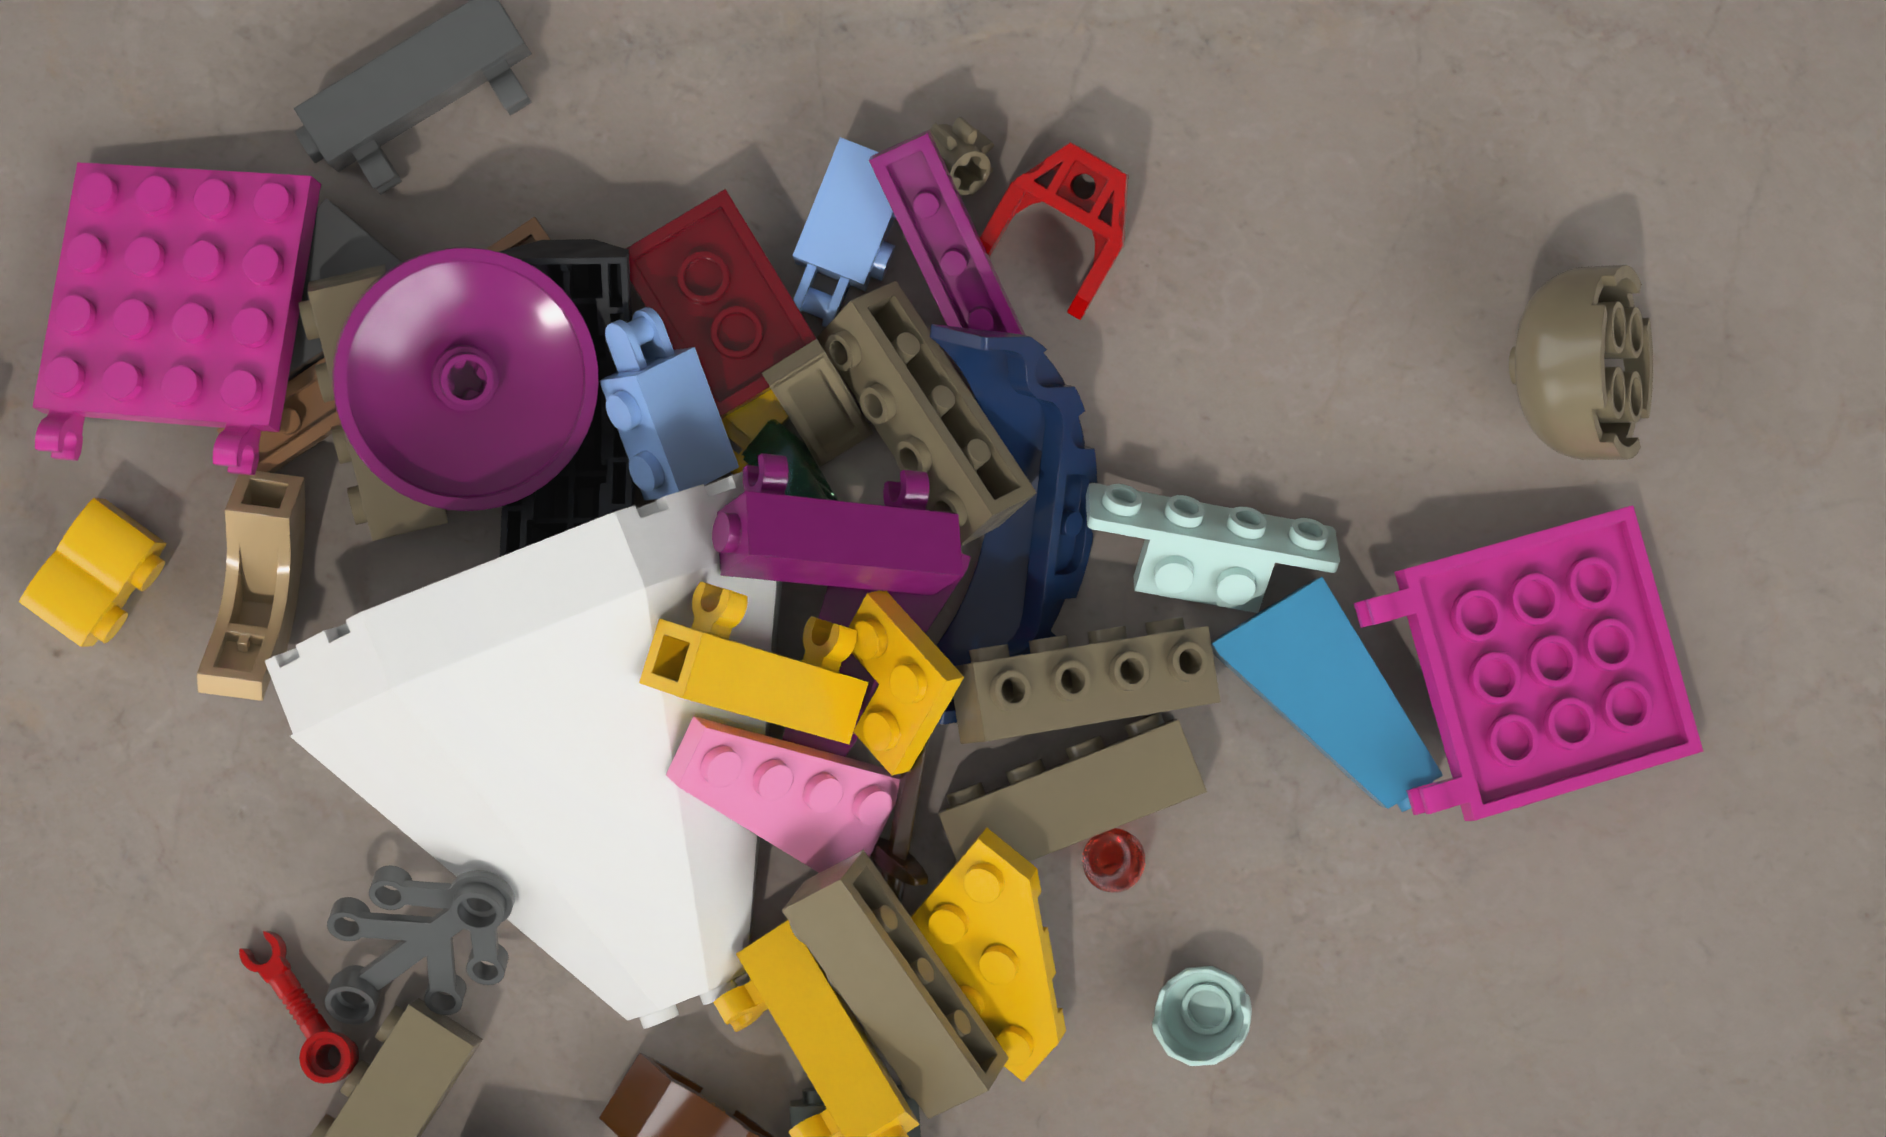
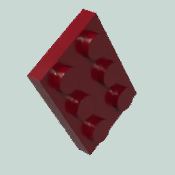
(720, 297)

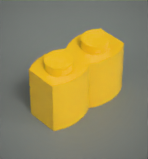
(94, 574)

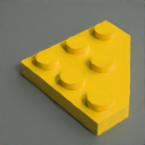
(994, 945)

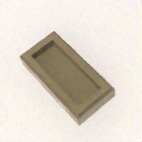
(817, 402)

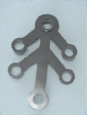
(471, 902)

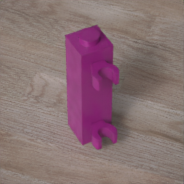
(837, 541)

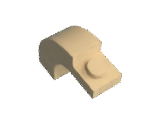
(260, 584)

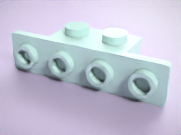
(1208, 549)

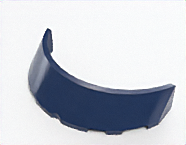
(1046, 544)

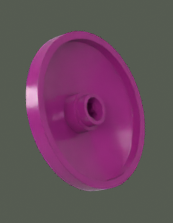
(465, 379)

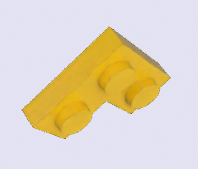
(912, 680)

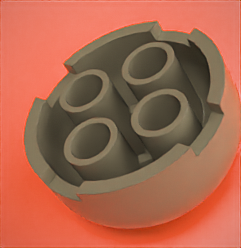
(1561, 367)

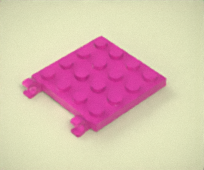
(176, 304)
(1543, 664)

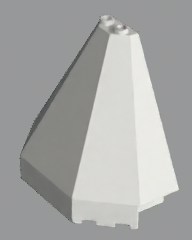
(520, 745)

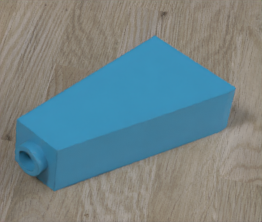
(1326, 686)

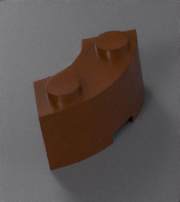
(667, 1104)

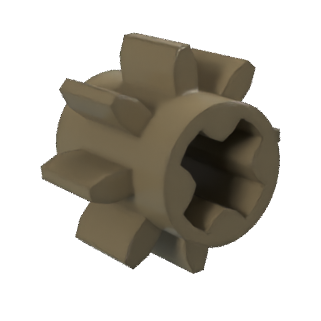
(964, 154)

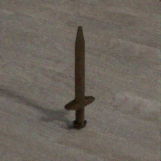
(893, 854)

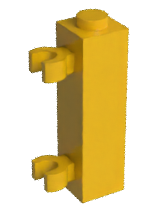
(751, 681)
(823, 1036)

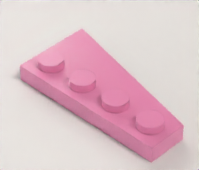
(786, 793)

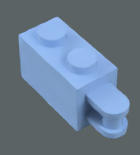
(844, 232)
(663, 409)

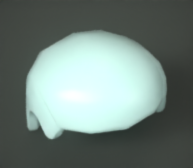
(1202, 1016)

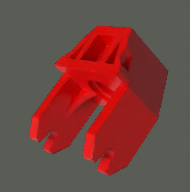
(1102, 212)

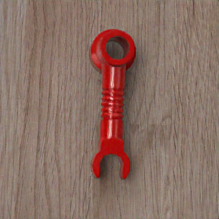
(317, 1031)

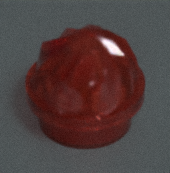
(1113, 860)

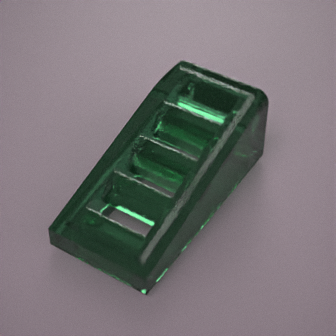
(804, 474)

